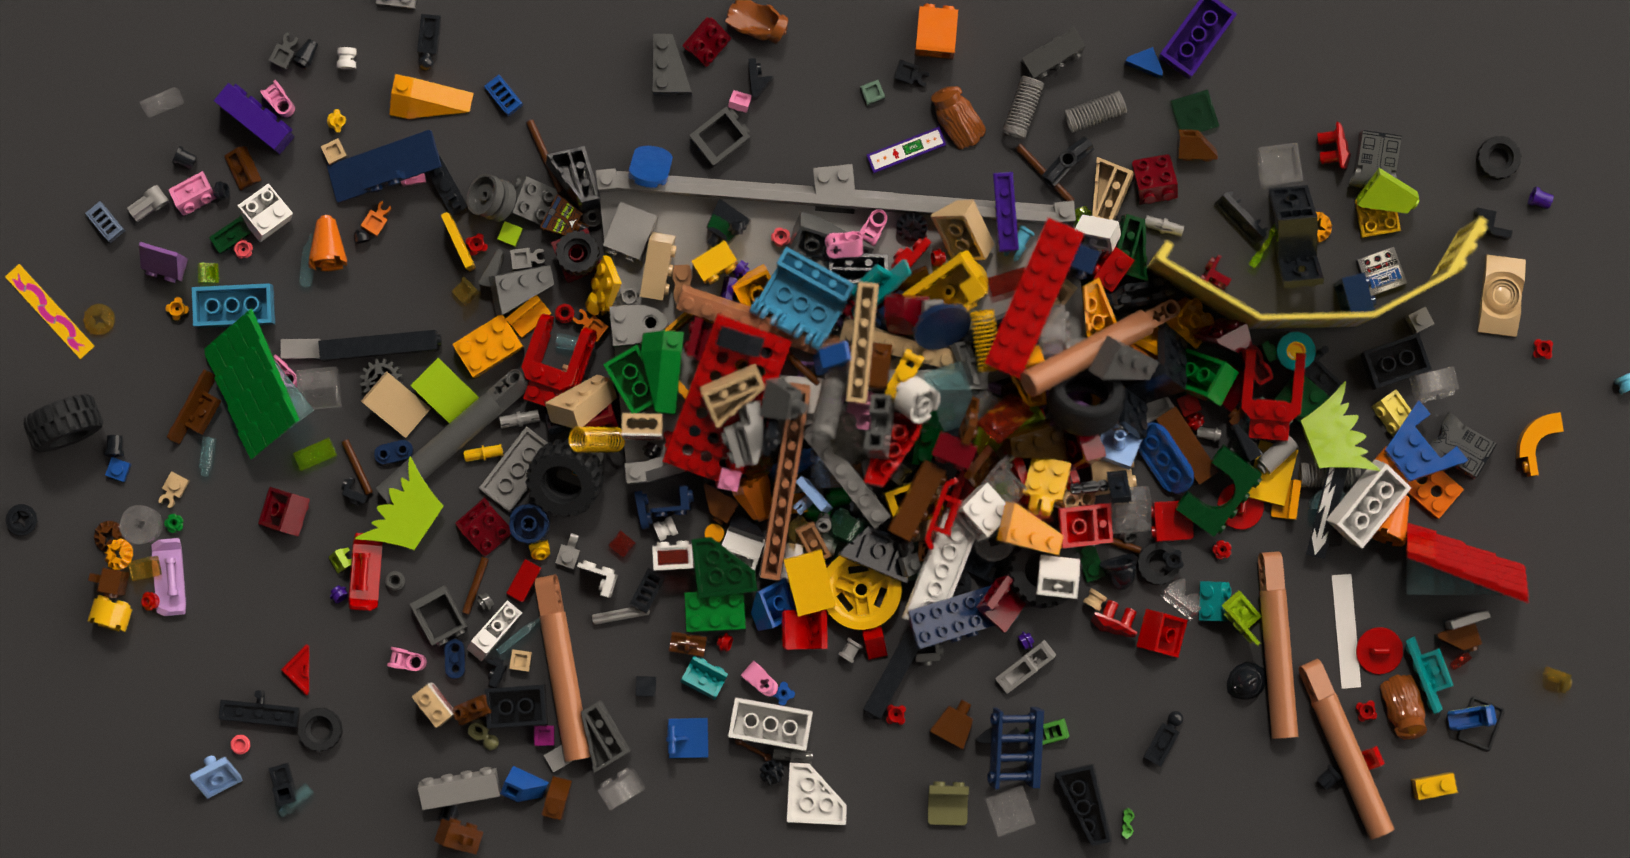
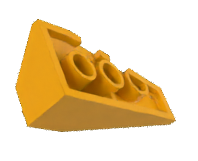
(420, 98)
(1096, 307)

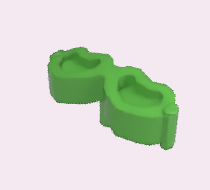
(1127, 829)

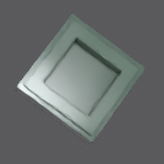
(872, 92)

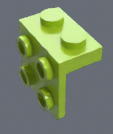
(1243, 613)

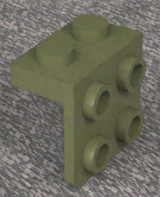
(948, 803)

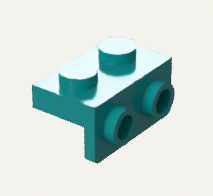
(1211, 598)
(704, 677)

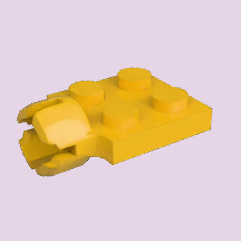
(605, 287)
(1046, 484)

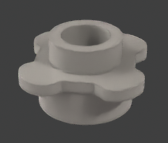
(629, 291)

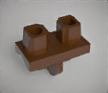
(687, 644)
(471, 710)

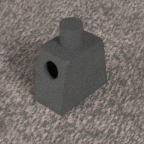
(782, 400)

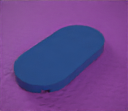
(650, 166)
(1166, 459)

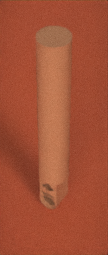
(1082, 354)
(1277, 646)
(561, 668)
(1346, 750)

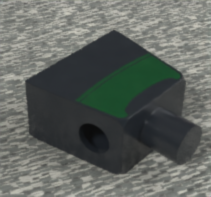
(720, 221)

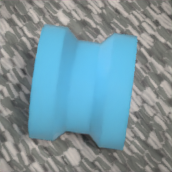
(1623, 383)

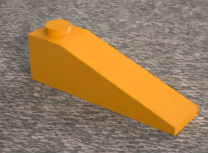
(751, 285)

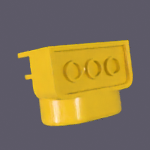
(956, 282)

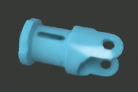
(1023, 237)

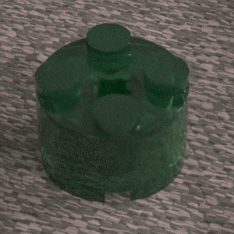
(845, 526)

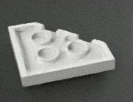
(812, 798)

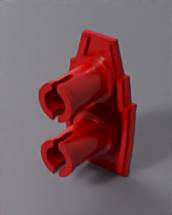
(1342, 153)
(1106, 622)

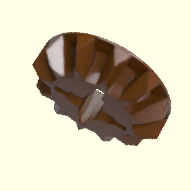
(106, 527)

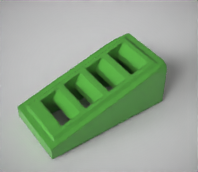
(1063, 727)

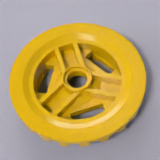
(864, 613)

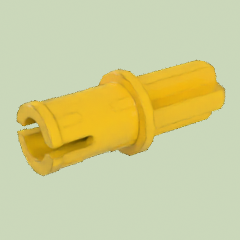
(483, 453)

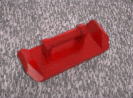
(951, 516)
(365, 574)

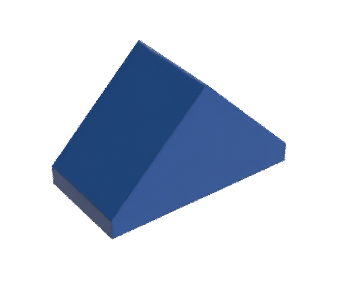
(1146, 62)

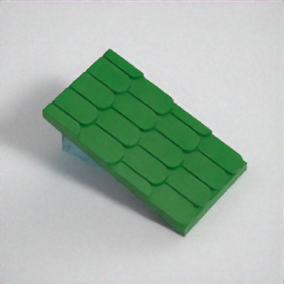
(254, 385)

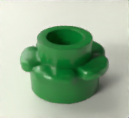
(173, 528)

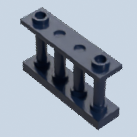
(1032, 757)

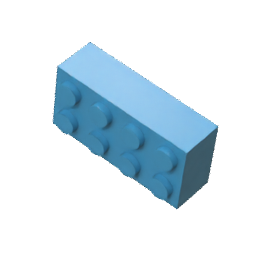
(226, 304)

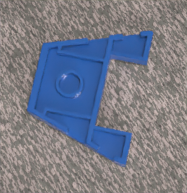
(1414, 454)

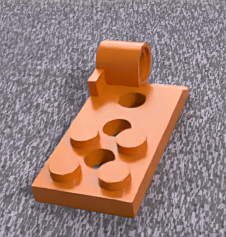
(1422, 492)

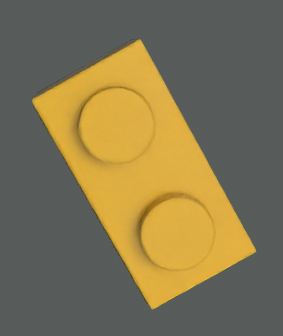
(1434, 786)

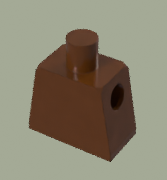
(954, 724)

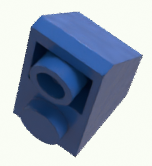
(523, 786)

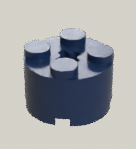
(530, 512)

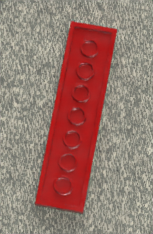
(1034, 298)

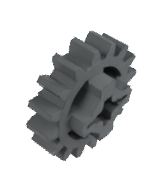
(378, 367)

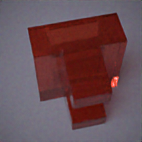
(622, 544)

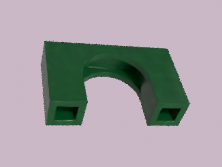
(1213, 517)

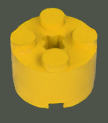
(110, 614)

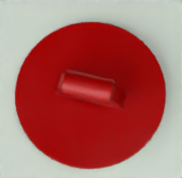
(1247, 514)
(1379, 650)

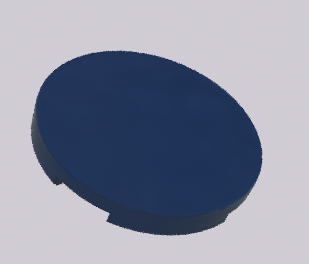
(941, 326)

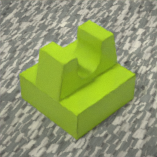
(339, 559)

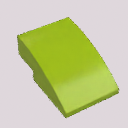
(444, 390)

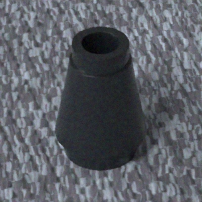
(305, 54)

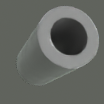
(1276, 455)

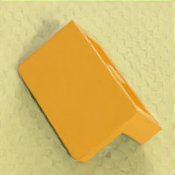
(527, 315)
(1290, 508)

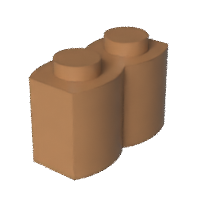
(681, 276)

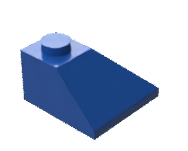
(770, 604)

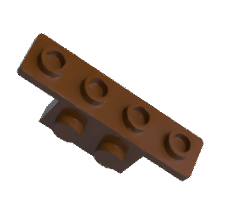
(197, 409)

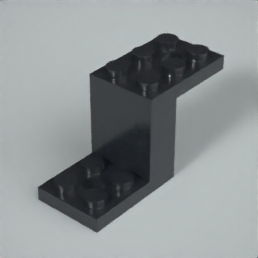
(1296, 236)
(1166, 381)

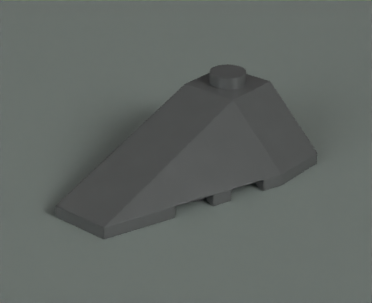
(810, 235)

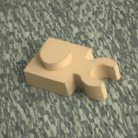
(175, 486)

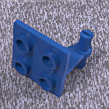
(687, 737)

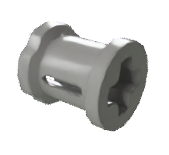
(850, 650)

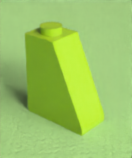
(1387, 194)

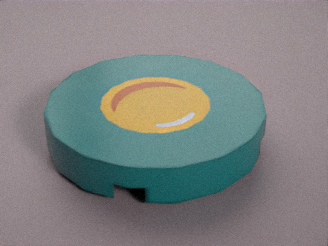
(1295, 343)

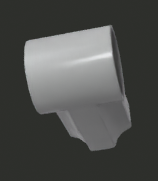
(151, 201)

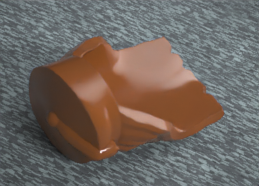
(757, 20)
(958, 117)
(1404, 706)

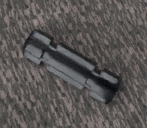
(1089, 487)

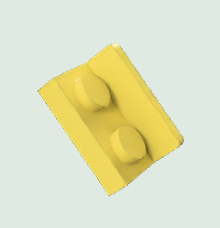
(1392, 411)

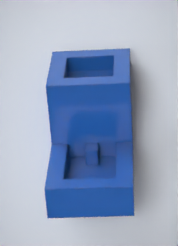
(831, 356)

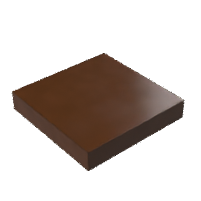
(981, 467)

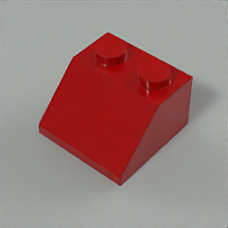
(1162, 633)

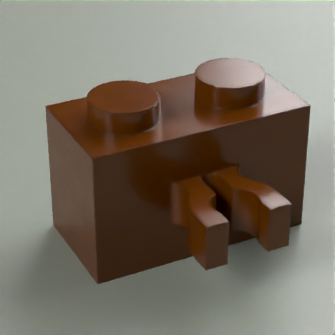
(111, 582)
(459, 836)

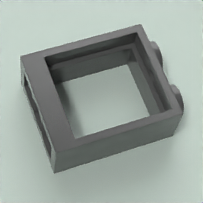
(702, 146)
(457, 631)

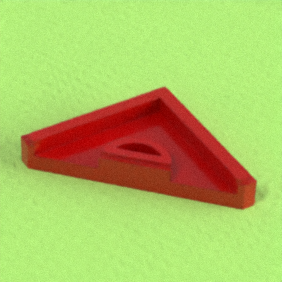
(298, 669)

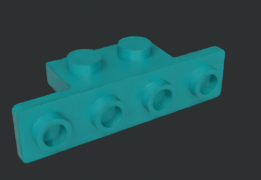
(886, 279)
(1432, 672)

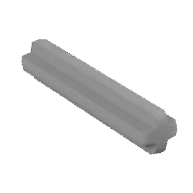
(616, 615)

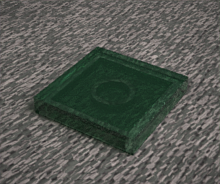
(1195, 112)

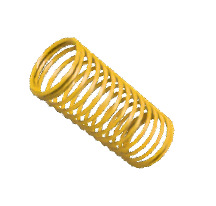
(981, 313)
(590, 439)

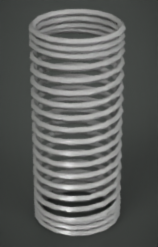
(1119, 106)
(1026, 107)
(823, 427)
(1315, 478)

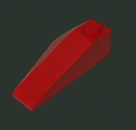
(902, 439)

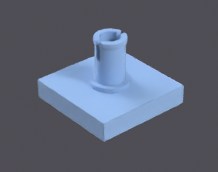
(1120, 448)
(812, 496)
(215, 776)

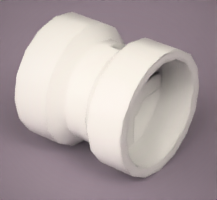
(346, 58)
(665, 528)

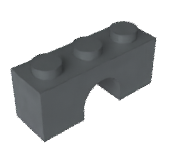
(879, 437)

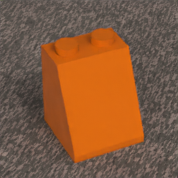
(936, 31)

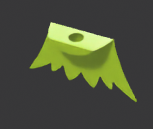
(1331, 438)
(409, 516)

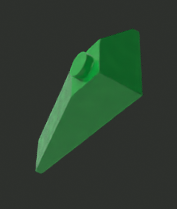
(662, 360)

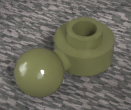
(489, 741)

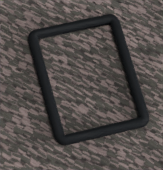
(1495, 729)

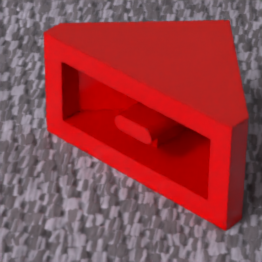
(874, 642)

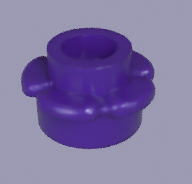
(741, 269)
(339, 594)
(1025, 640)

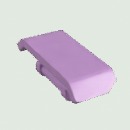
(171, 584)

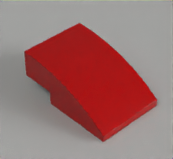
(1086, 525)

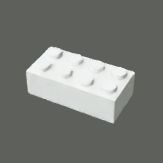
(1368, 504)
(770, 723)

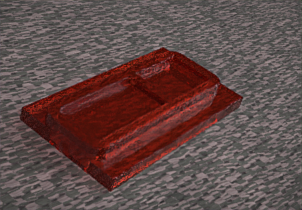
(1005, 418)

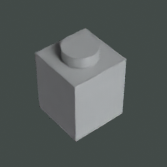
(1419, 320)

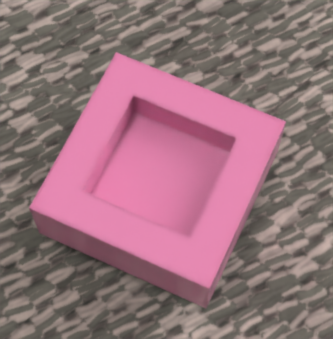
(739, 101)
(729, 479)

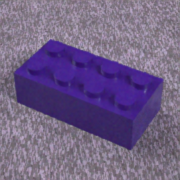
(1197, 36)
(258, 121)

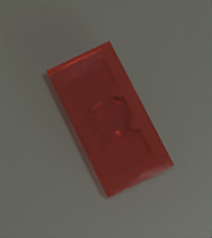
(1005, 282)

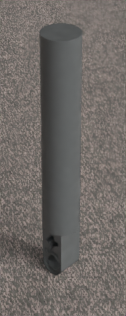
(459, 431)

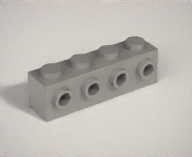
(459, 788)

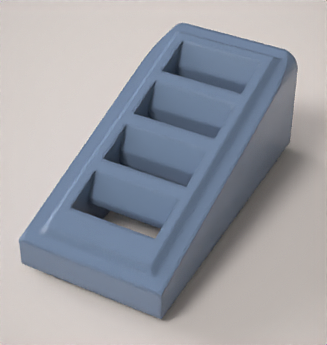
(112, 235)

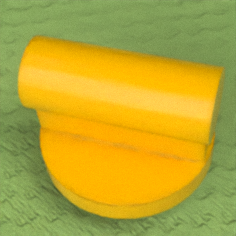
(540, 550)

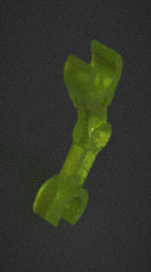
(1257, 257)

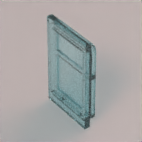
(954, 394)

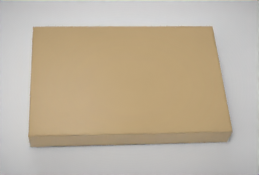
(395, 404)

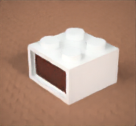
(981, 511)
(673, 556)

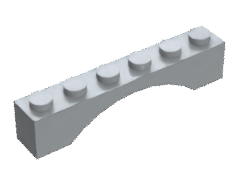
(849, 480)

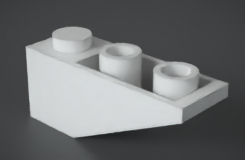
(494, 630)

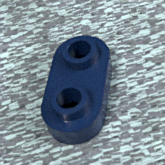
(393, 452)
(642, 501)
(454, 658)

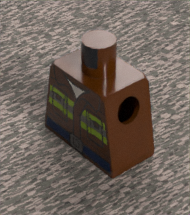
(563, 218)

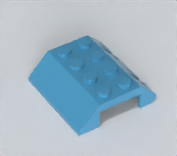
(803, 298)

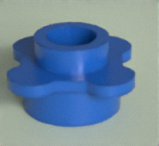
(788, 693)

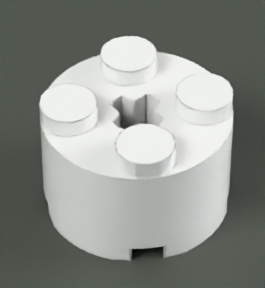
(916, 399)

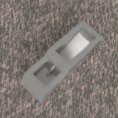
(750, 432)
(1025, 666)

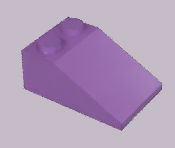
(162, 262)

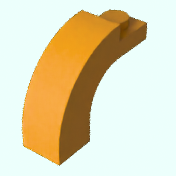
(1531, 436)

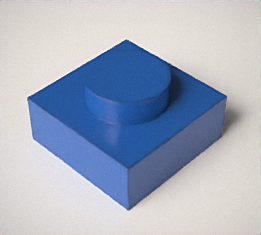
(118, 469)

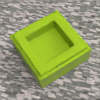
(510, 233)

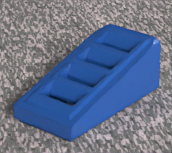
(513, 107)

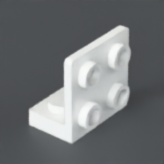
(607, 585)

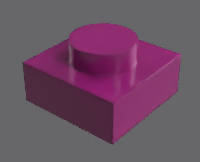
(544, 735)

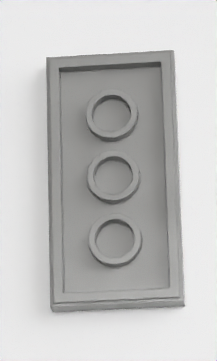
(507, 479)

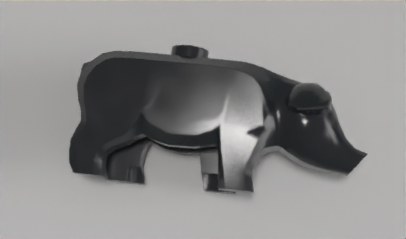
(1140, 295)

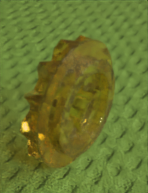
(107, 316)

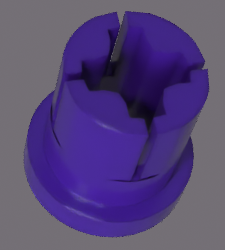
(1540, 198)

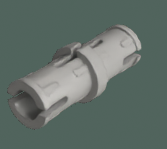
(1164, 226)
(519, 419)

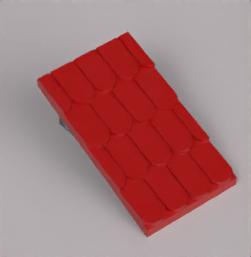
(1452, 568)

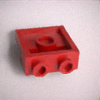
(909, 255)

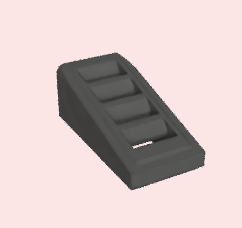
(492, 269)

